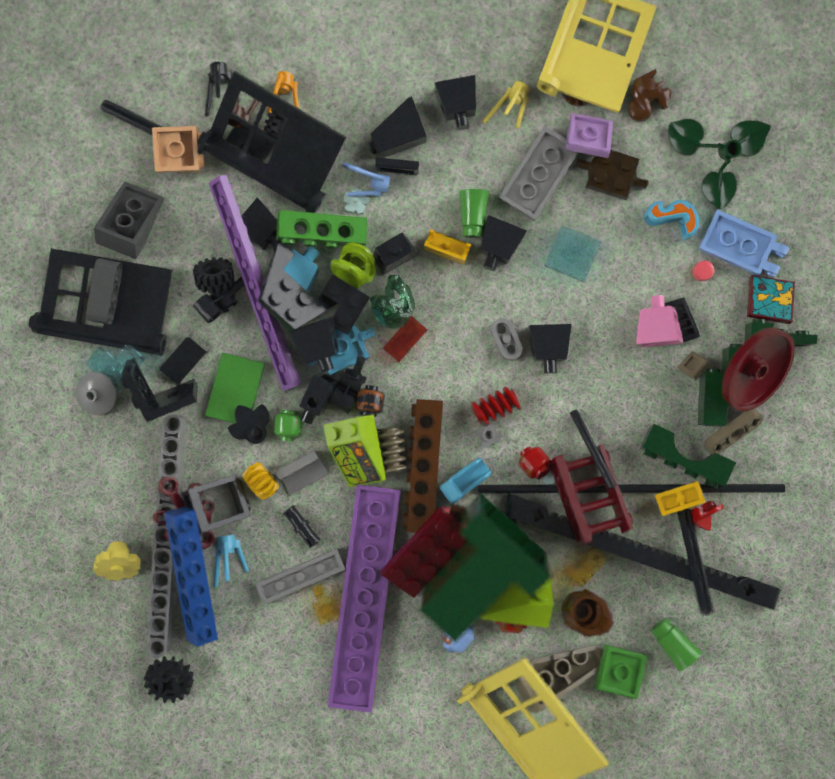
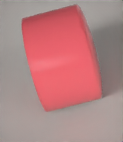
(703, 271)

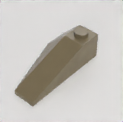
(561, 673)

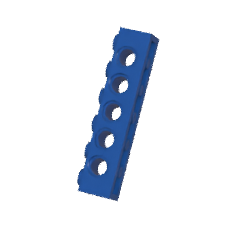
(191, 576)

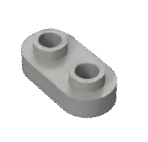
(507, 339)

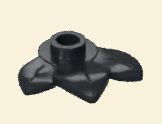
(247, 421)

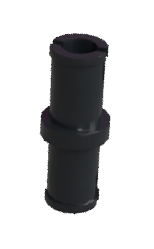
(301, 526)

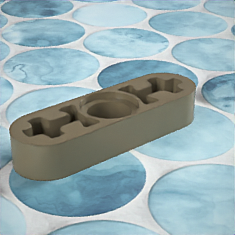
(733, 431)

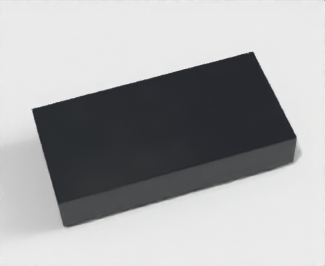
(397, 166)

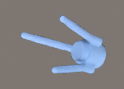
(378, 182)

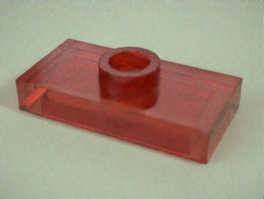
(405, 339)

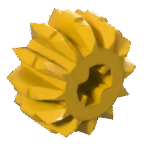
(260, 481)

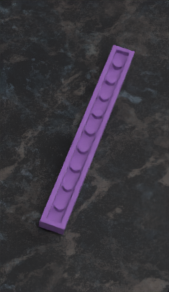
(253, 281)

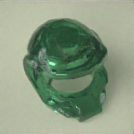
(392, 312)

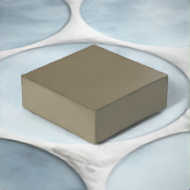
(694, 365)

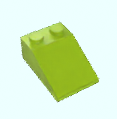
(519, 608)

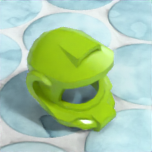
(355, 265)

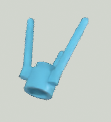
(224, 546)

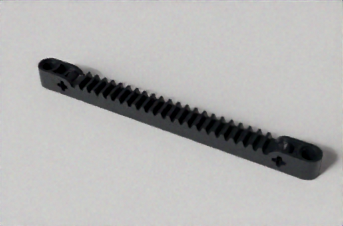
(758, 592)

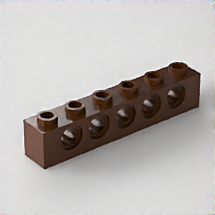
(433, 409)

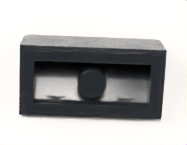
(183, 360)

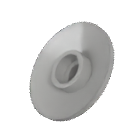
(103, 390)

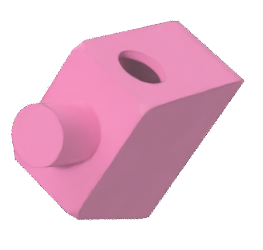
(658, 325)

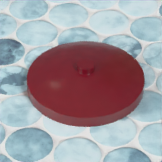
(758, 369)

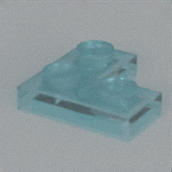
(104, 363)

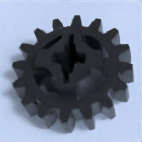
(169, 679)

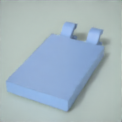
(742, 244)

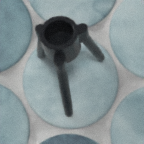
(218, 75)

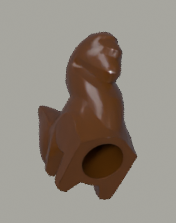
(645, 91)

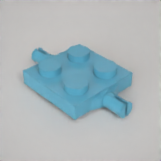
(349, 348)

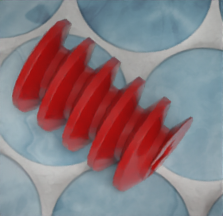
(495, 405)

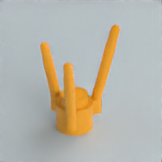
(284, 84)

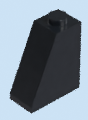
(398, 131)

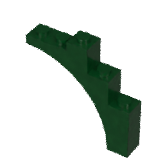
(712, 406)

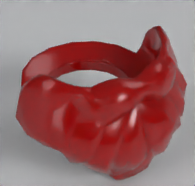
(703, 513)

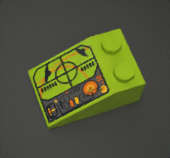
(356, 449)

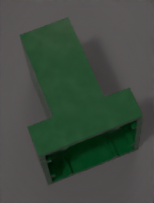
(483, 569)

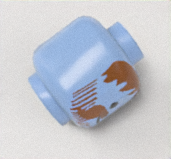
(462, 644)

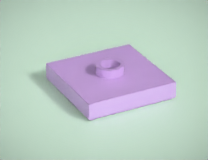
(589, 135)

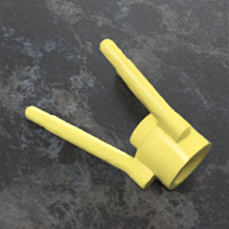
(516, 95)

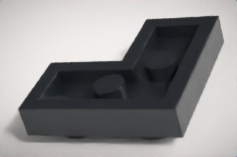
(350, 300)

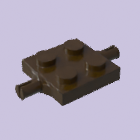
(612, 174)

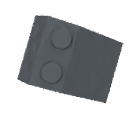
(128, 220)

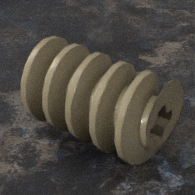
(392, 449)

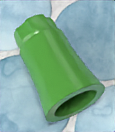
(473, 211)
(676, 644)

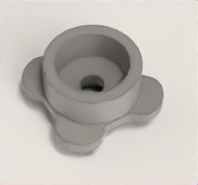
(482, 433)

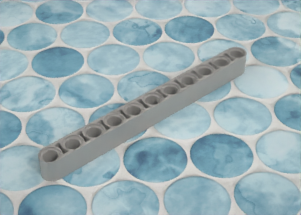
(161, 544)

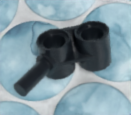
(216, 304)
(349, 387)

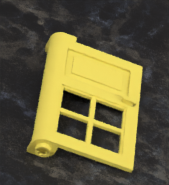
(587, 69)
(549, 750)

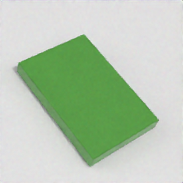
(234, 385)

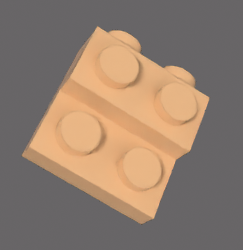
(177, 149)

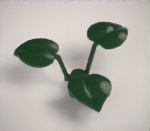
(747, 139)

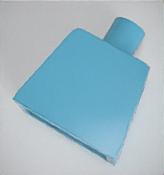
(303, 269)

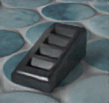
(694, 333)

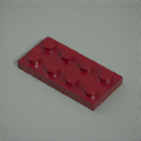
(425, 553)

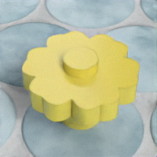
(117, 562)

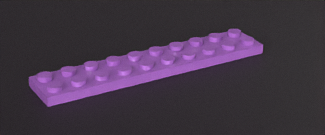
(363, 599)

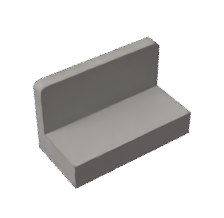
(302, 472)

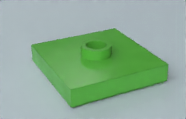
(620, 671)

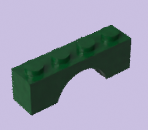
(714, 469)

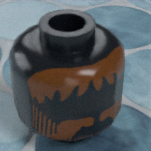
(370, 401)

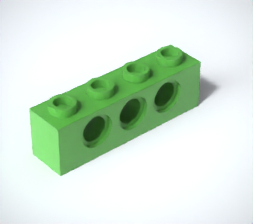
(287, 220)

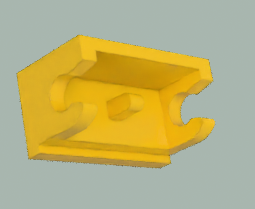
(447, 247)
(679, 498)

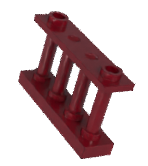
(575, 511)

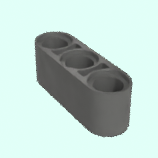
(104, 291)

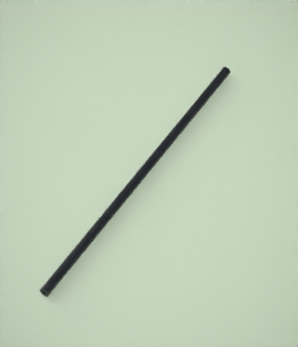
(635, 488)

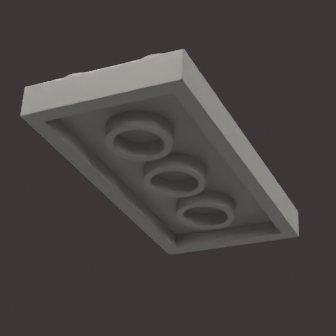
(538, 174)

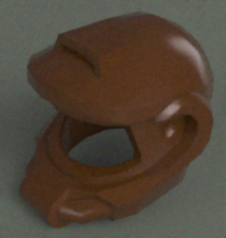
(586, 613)

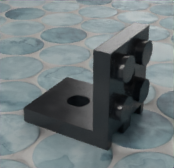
(160, 404)

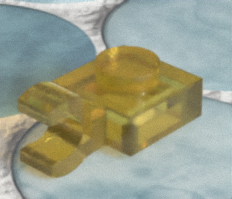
(326, 607)

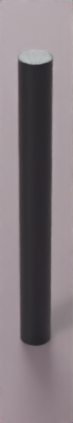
(606, 475)

